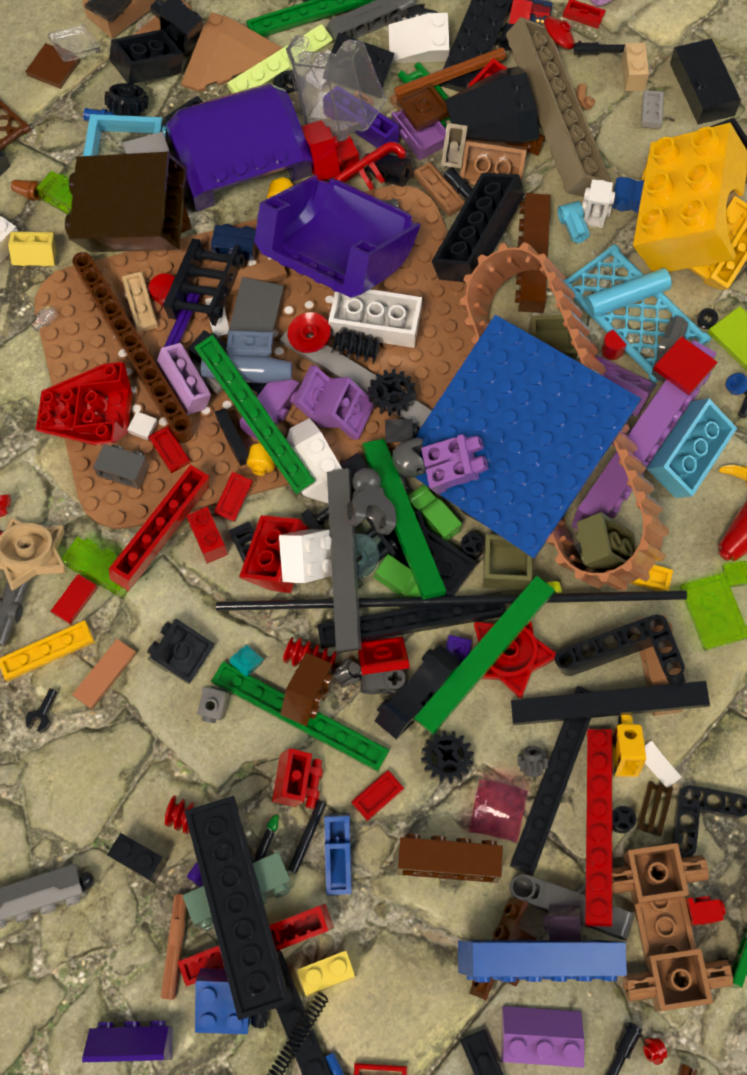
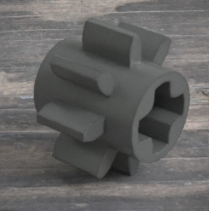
(532, 761)

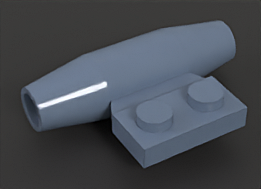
(251, 357)

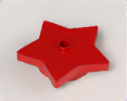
(517, 669)

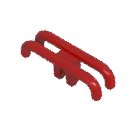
(368, 161)

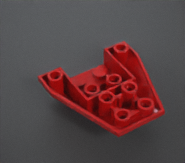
(88, 406)

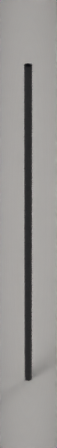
(451, 600)

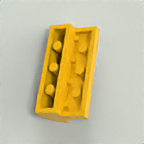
(723, 274)

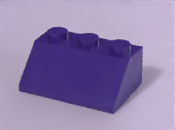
(128, 1042)

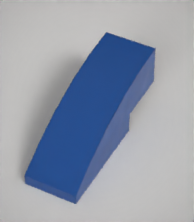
(337, 853)

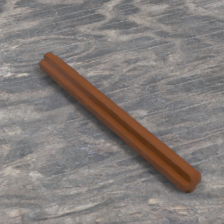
(451, 72)

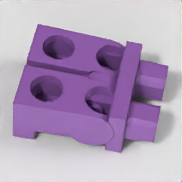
(453, 462)

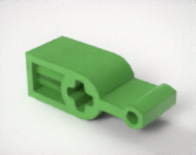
(435, 513)
(396, 577)

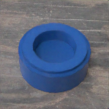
(736, 384)

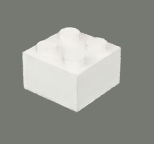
(306, 555)

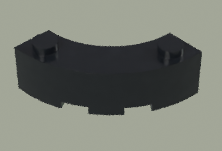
(399, 712)

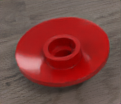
(560, 32)
(308, 324)

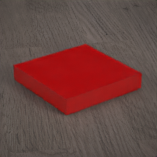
(685, 365)
(383, 655)

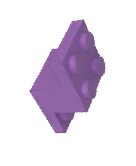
(333, 402)

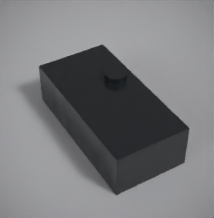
(705, 81)

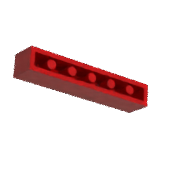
(159, 528)

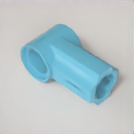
(572, 217)

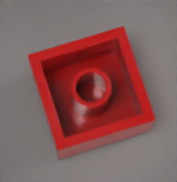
(323, 150)

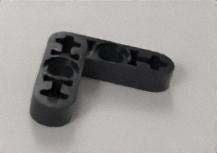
(693, 810)

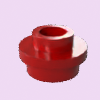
(654, 1050)

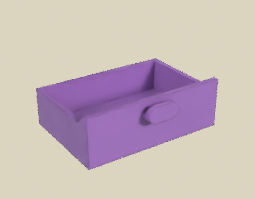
(423, 141)

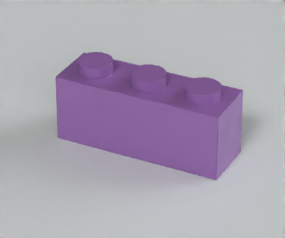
(276, 400)

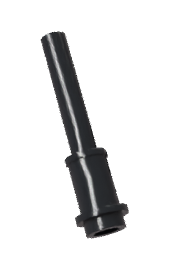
(594, 48)
(625, 1047)

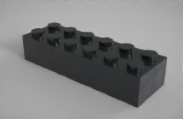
(478, 225)

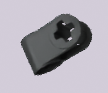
(382, 682)

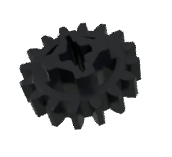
(392, 394)
(438, 750)

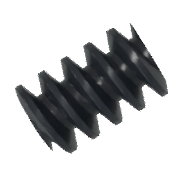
(356, 344)

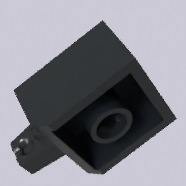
(179, 23)

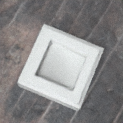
(142, 425)

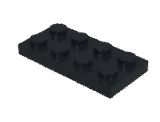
(451, 562)

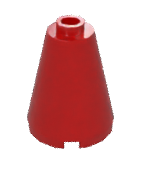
(734, 541)

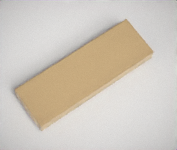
(139, 302)

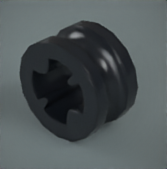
(711, 314)

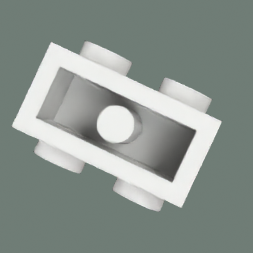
(598, 203)

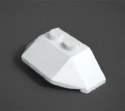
(315, 455)

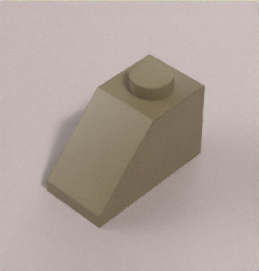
(454, 145)

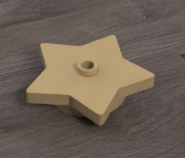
(29, 551)

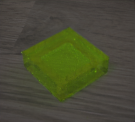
(736, 573)

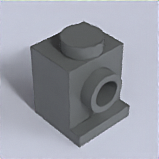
(219, 697)

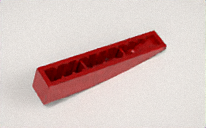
(285, 934)

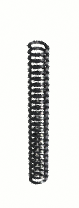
(297, 1036)

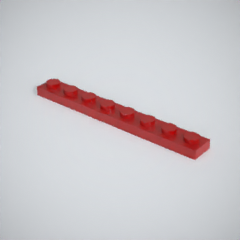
(599, 828)

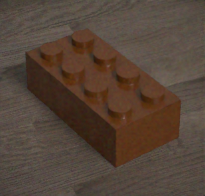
(450, 859)

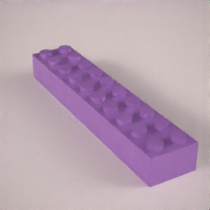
(649, 435)

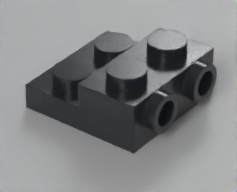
(180, 650)

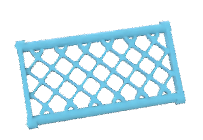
(663, 303)

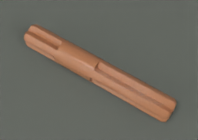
(174, 948)

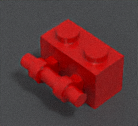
(293, 776)

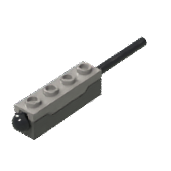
(43, 893)

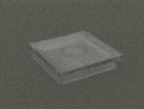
(74, 42)

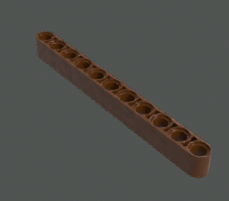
(88, 272)

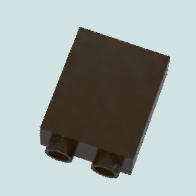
(127, 202)

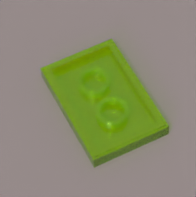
(714, 612)

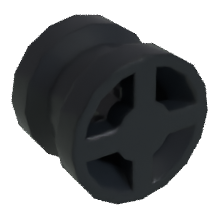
(473, 542)
(626, 816)

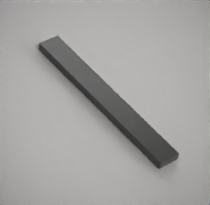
(343, 563)

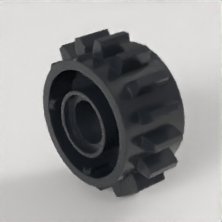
(126, 100)

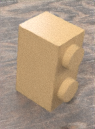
(635, 66)

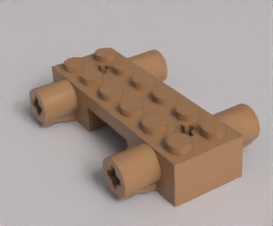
(667, 929)

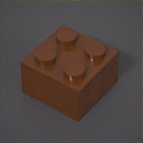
(307, 689)

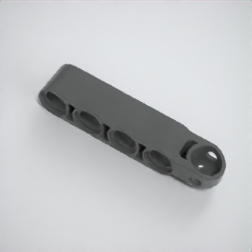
(369, 18)
(542, 894)

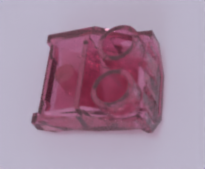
(498, 810)

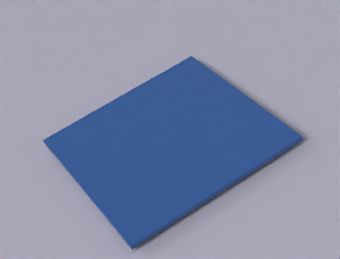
(540, 430)

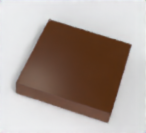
(50, 68)
(423, 107)

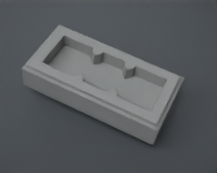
(652, 109)

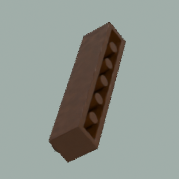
(535, 232)

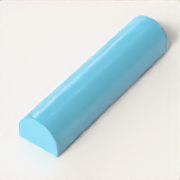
(628, 292)

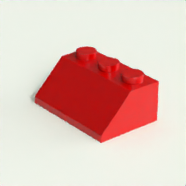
(263, 558)

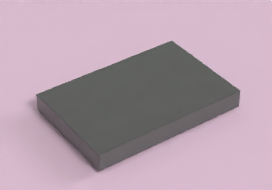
(256, 306)

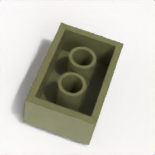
(604, 542)

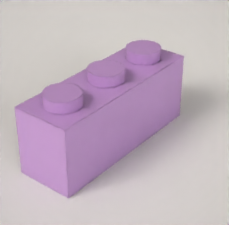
(183, 378)

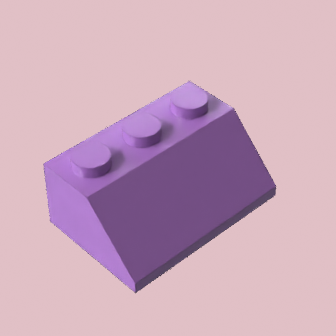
(630, 381)
(542, 1037)

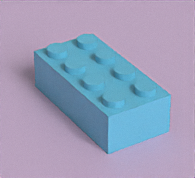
(692, 448)

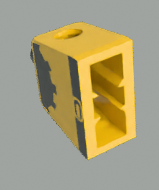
(628, 748)

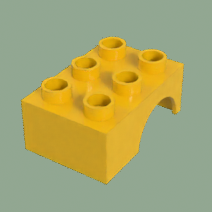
(686, 198)

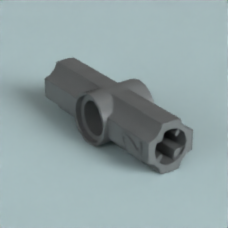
(676, 328)
(11, 610)

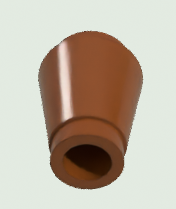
(26, 188)

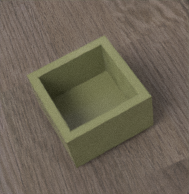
(552, 332)
(505, 564)

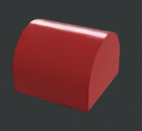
(613, 346)

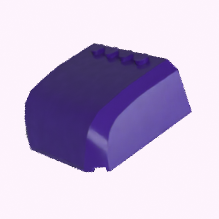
(238, 141)
(335, 234)

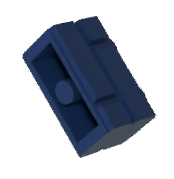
(227, 236)

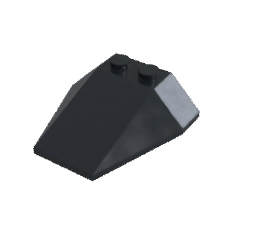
(497, 108)

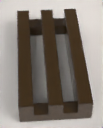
(668, 793)

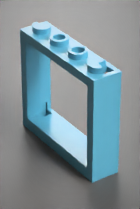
(118, 123)

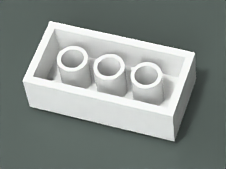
(379, 314)

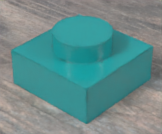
(246, 660)

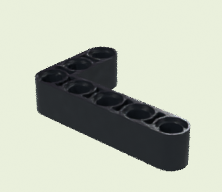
(626, 647)

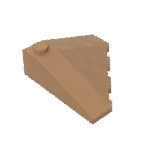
(224, 51)

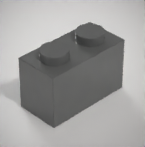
(121, 466)

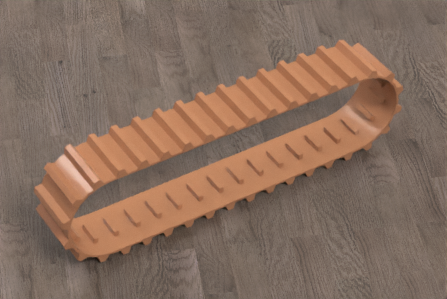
(480, 290)

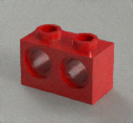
(207, 535)

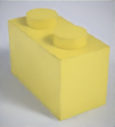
(32, 248)
(326, 973)

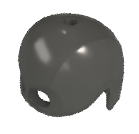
(407, 458)

